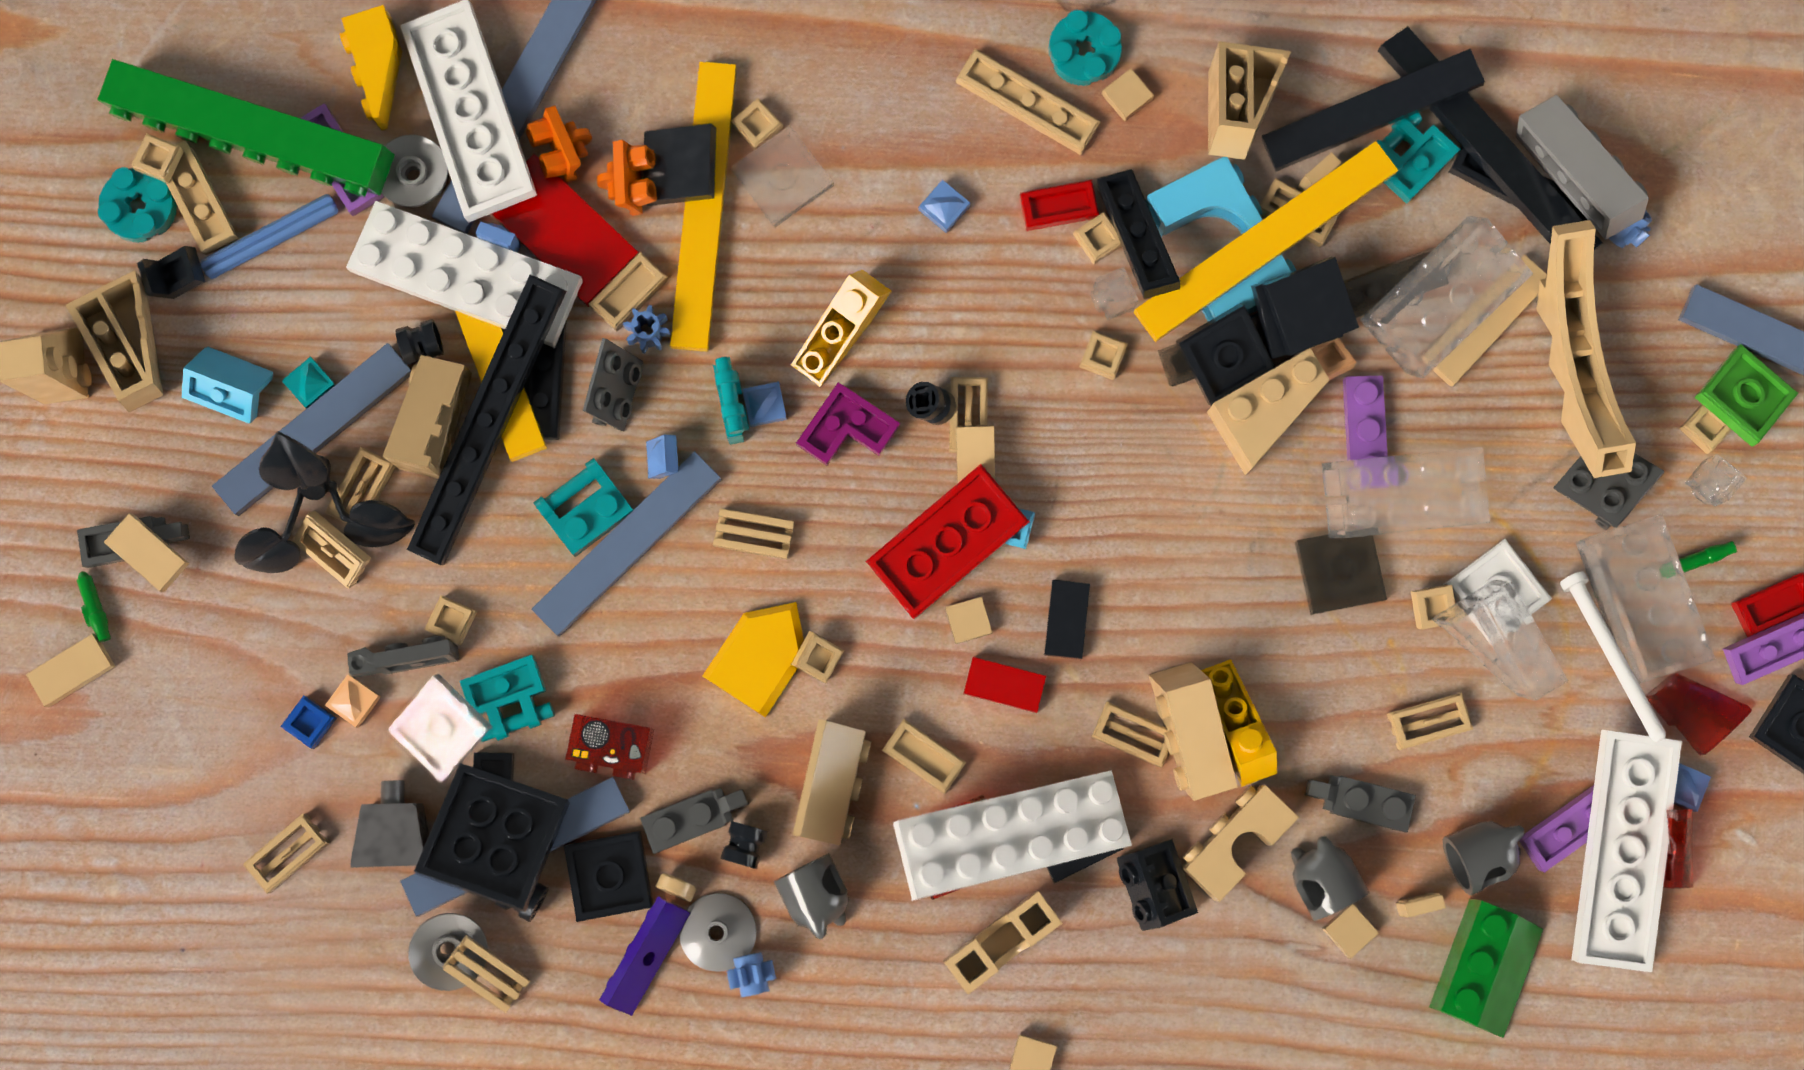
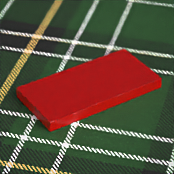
(567, 233)
(947, 541)

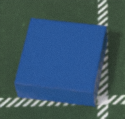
(308, 722)

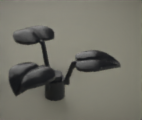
(293, 465)

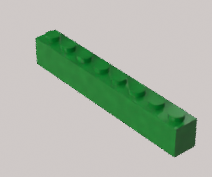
(247, 128)

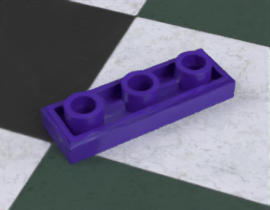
(644, 956)

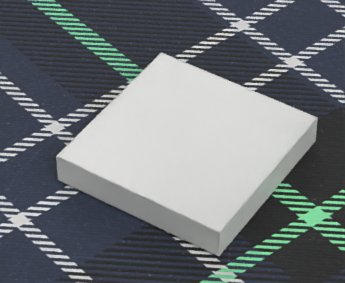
(1502, 564)

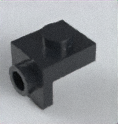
(172, 274)

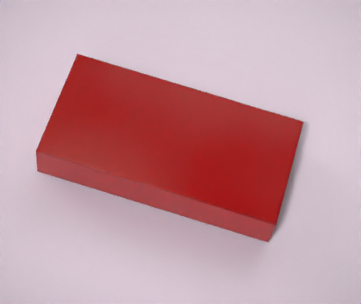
(1059, 205)
(1771, 605)
(1004, 685)

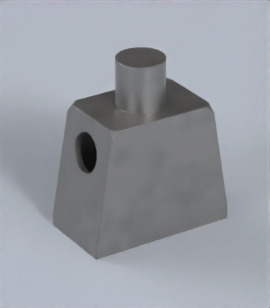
(390, 831)

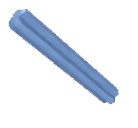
(269, 236)

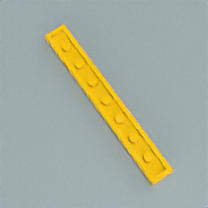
(703, 217)
(1266, 240)

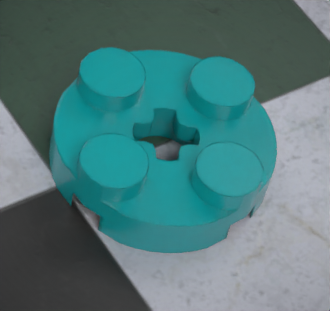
(1082, 27)
(144, 223)

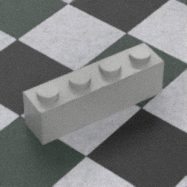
(1582, 166)

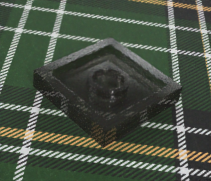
(1340, 572)

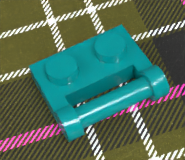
(591, 517)

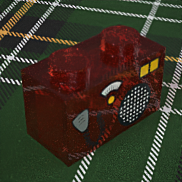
(609, 745)

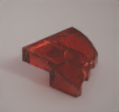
(1697, 711)
(1680, 852)

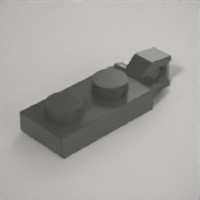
(97, 553)
(401, 658)
(1364, 802)
(691, 818)

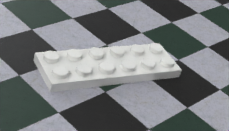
(468, 110)
(453, 268)
(1011, 834)
(1626, 851)

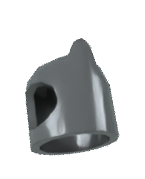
(1483, 854)
(1326, 879)
(815, 895)

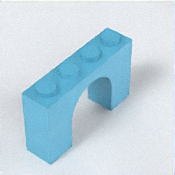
(1218, 193)

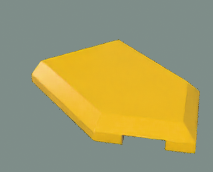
(758, 657)

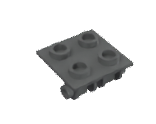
(612, 386)
(1612, 495)

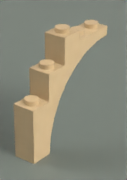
(1576, 353)

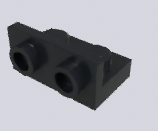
(1156, 885)

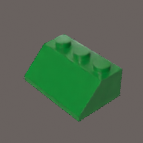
(1486, 967)

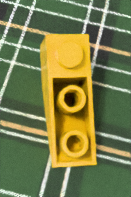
(377, 57)
(841, 326)
(1246, 737)

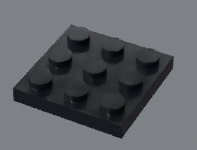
(492, 837)

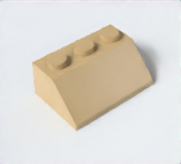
(831, 783)

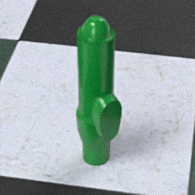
(1707, 556)
(92, 607)

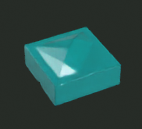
(308, 382)

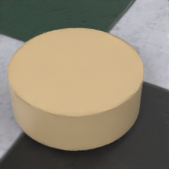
(676, 887)

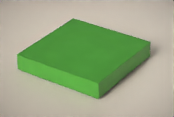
(1746, 395)

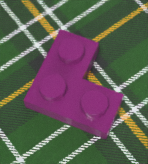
(844, 416)

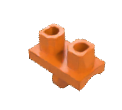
(565, 141)
(624, 177)

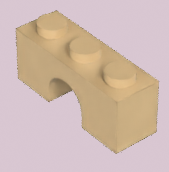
(1212, 863)
(1002, 941)

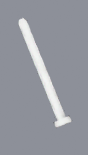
(1576, 584)

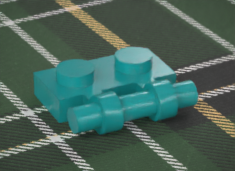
(1421, 161)
(732, 411)
(504, 686)

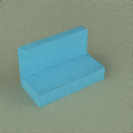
(225, 384)

